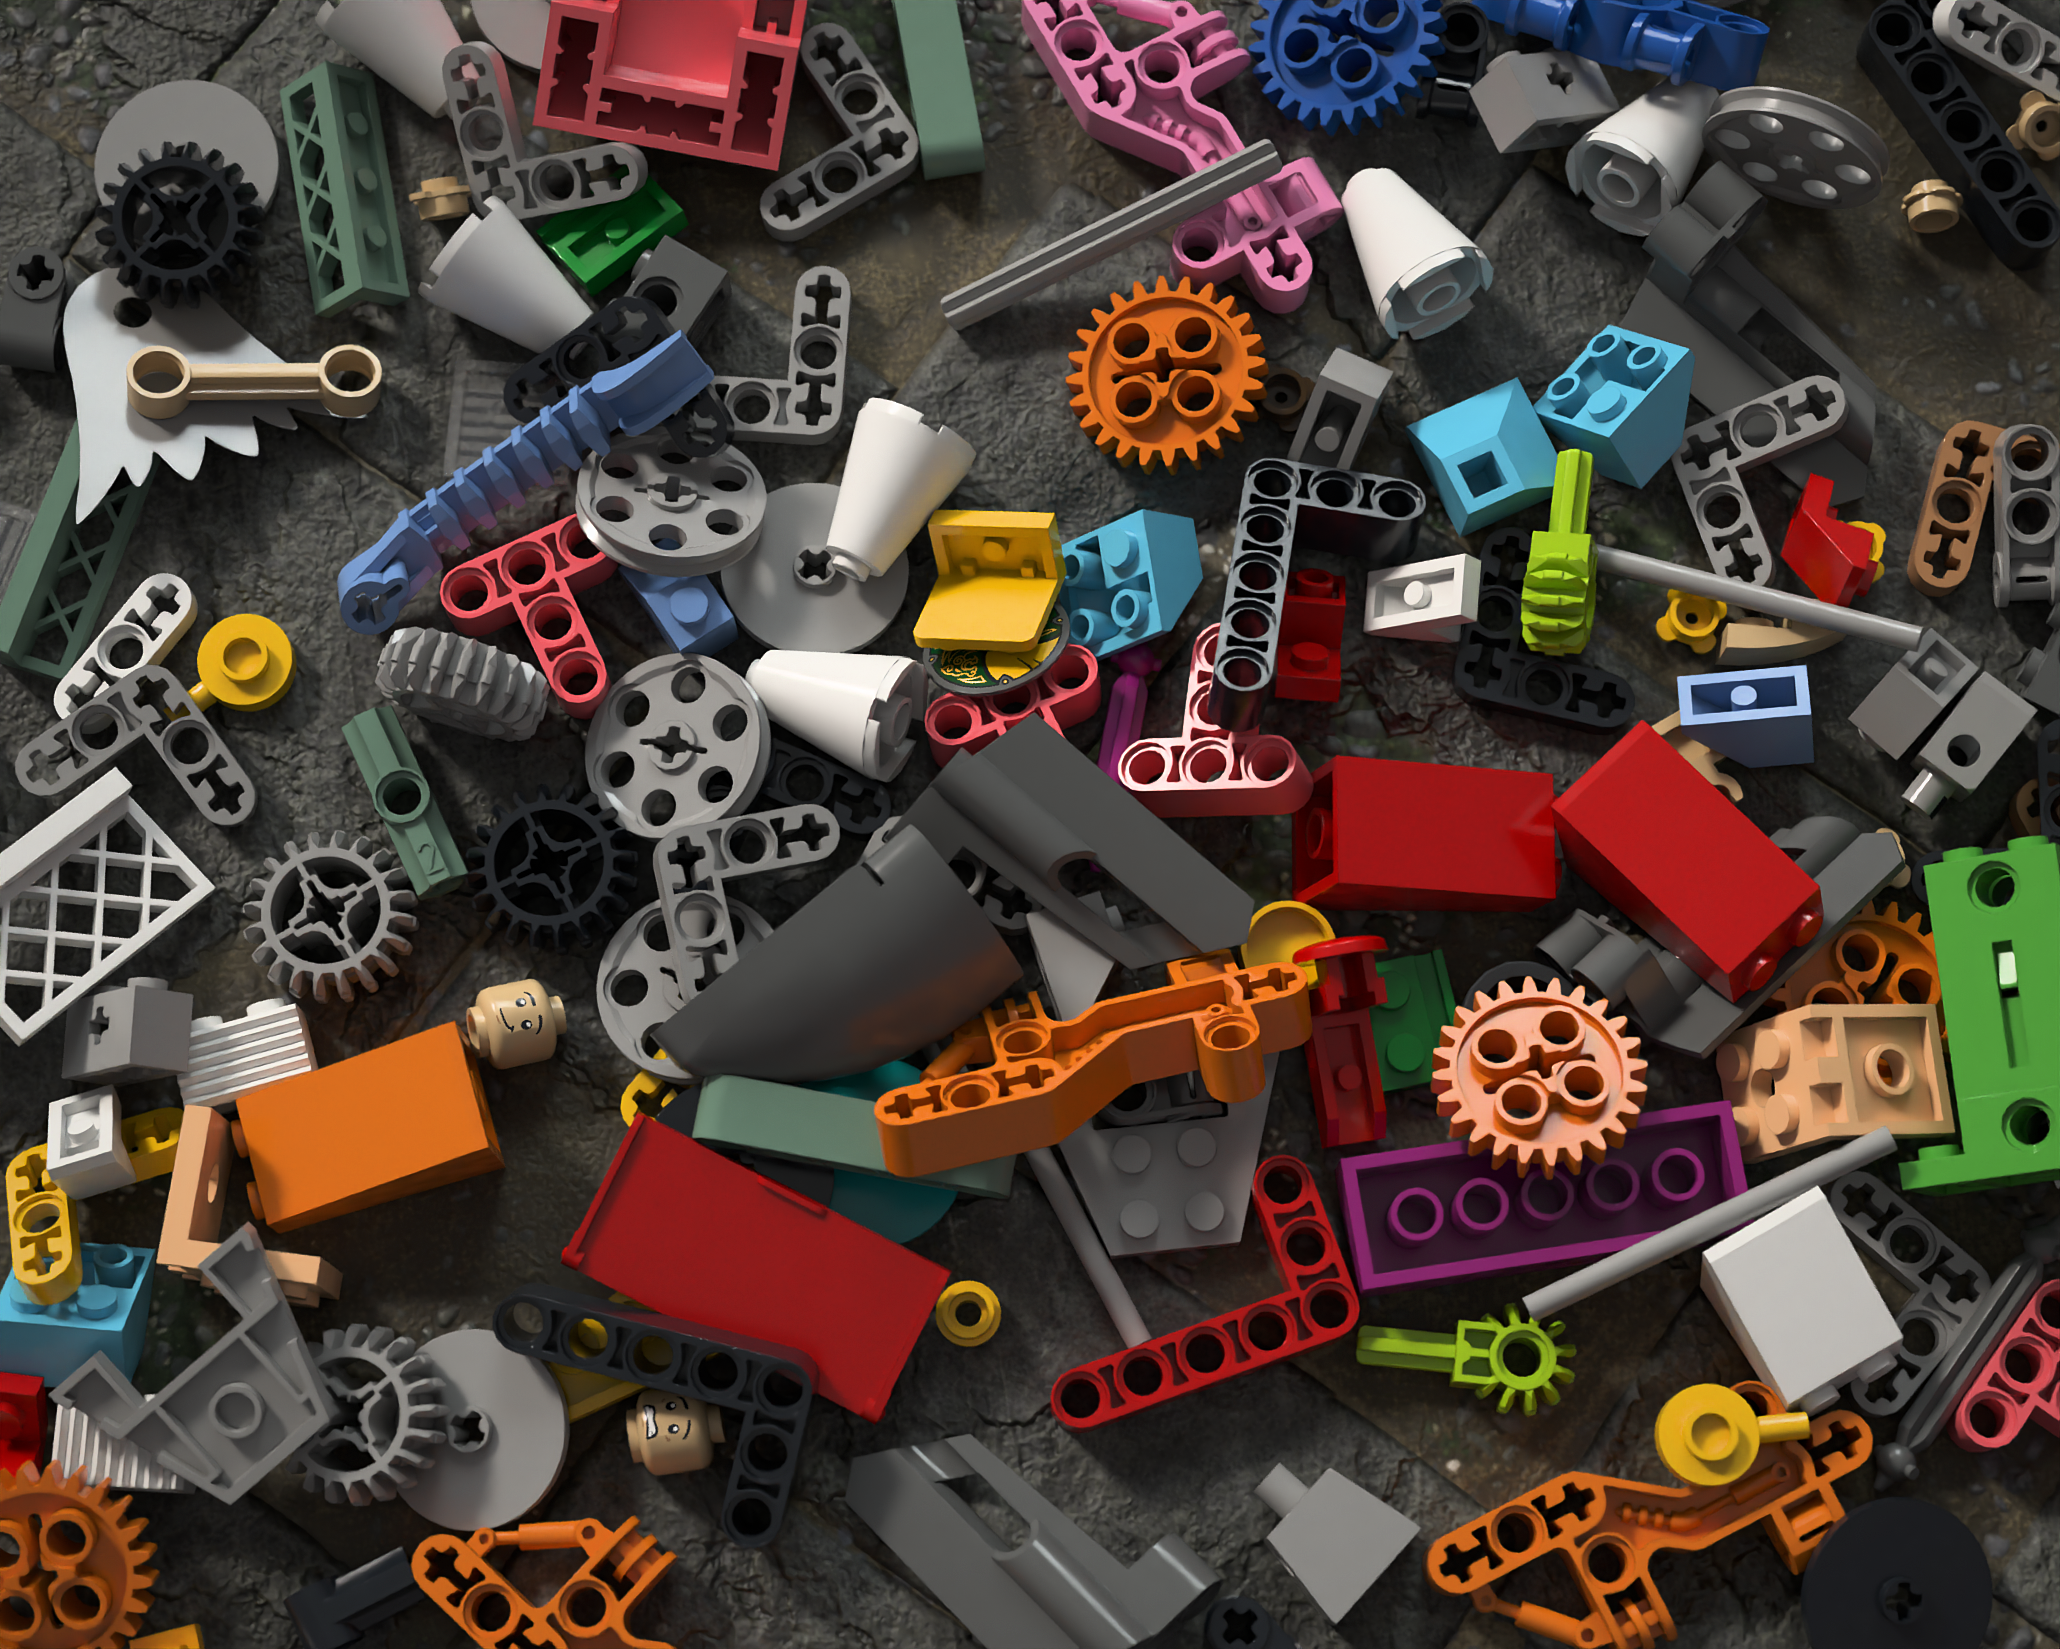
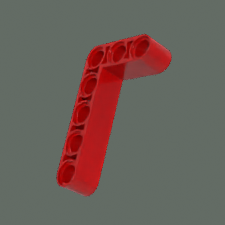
(1230, 1330)

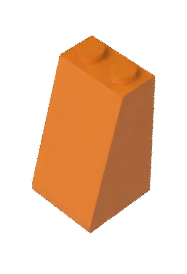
(367, 1130)

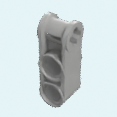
(2031, 552)

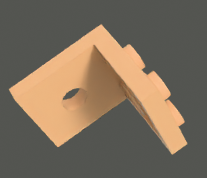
(1830, 1078)
(197, 1210)

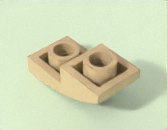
(1759, 642)

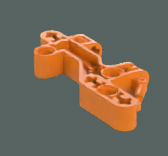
(1060, 1074)
(1648, 1517)
(554, 1623)

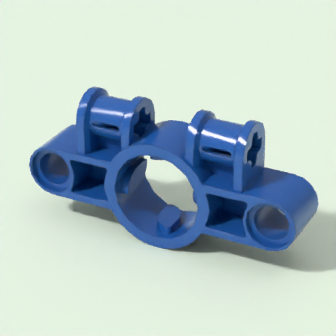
(1654, 35)

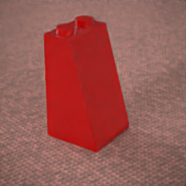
(1425, 838)
(1686, 864)

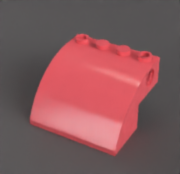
(674, 74)

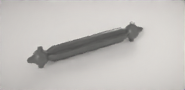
(1968, 1355)

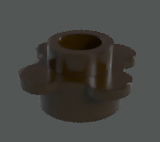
(1294, 387)

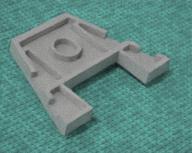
(1171, 1181)
(237, 1403)

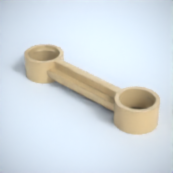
(253, 381)

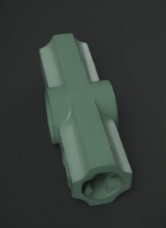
(388, 770)

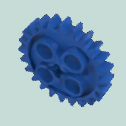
(1322, 85)

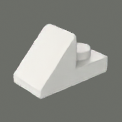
(1423, 599)
(87, 1144)

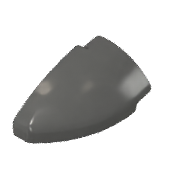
(852, 978)

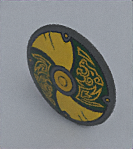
(998, 672)

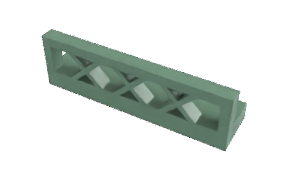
(352, 180)
(47, 561)

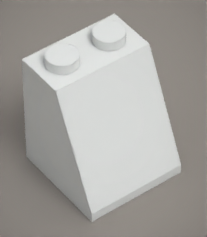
(1801, 1304)

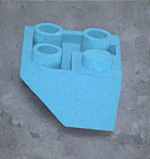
(1622, 403)
(1486, 456)
(1129, 580)

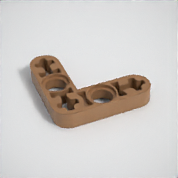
(1947, 463)

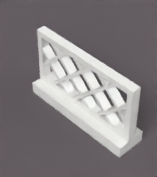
(62, 840)

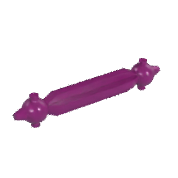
(1125, 709)

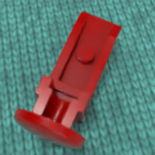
(1342, 1044)

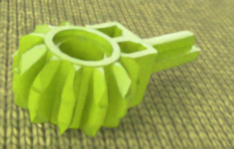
(1562, 565)
(1476, 1356)

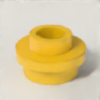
(963, 1293)

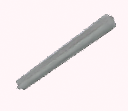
(1111, 234)

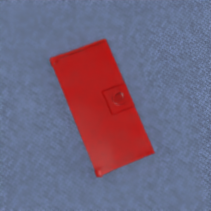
(756, 1260)

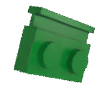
(609, 237)
(1411, 1020)

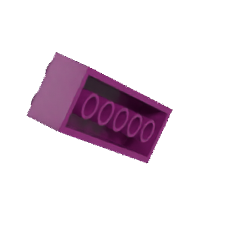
(1452, 1219)

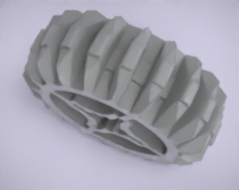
(462, 684)
(353, 907)
(392, 1449)

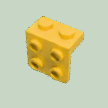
(993, 580)

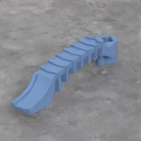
(411, 549)

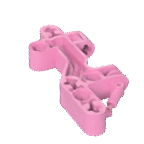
(1184, 136)

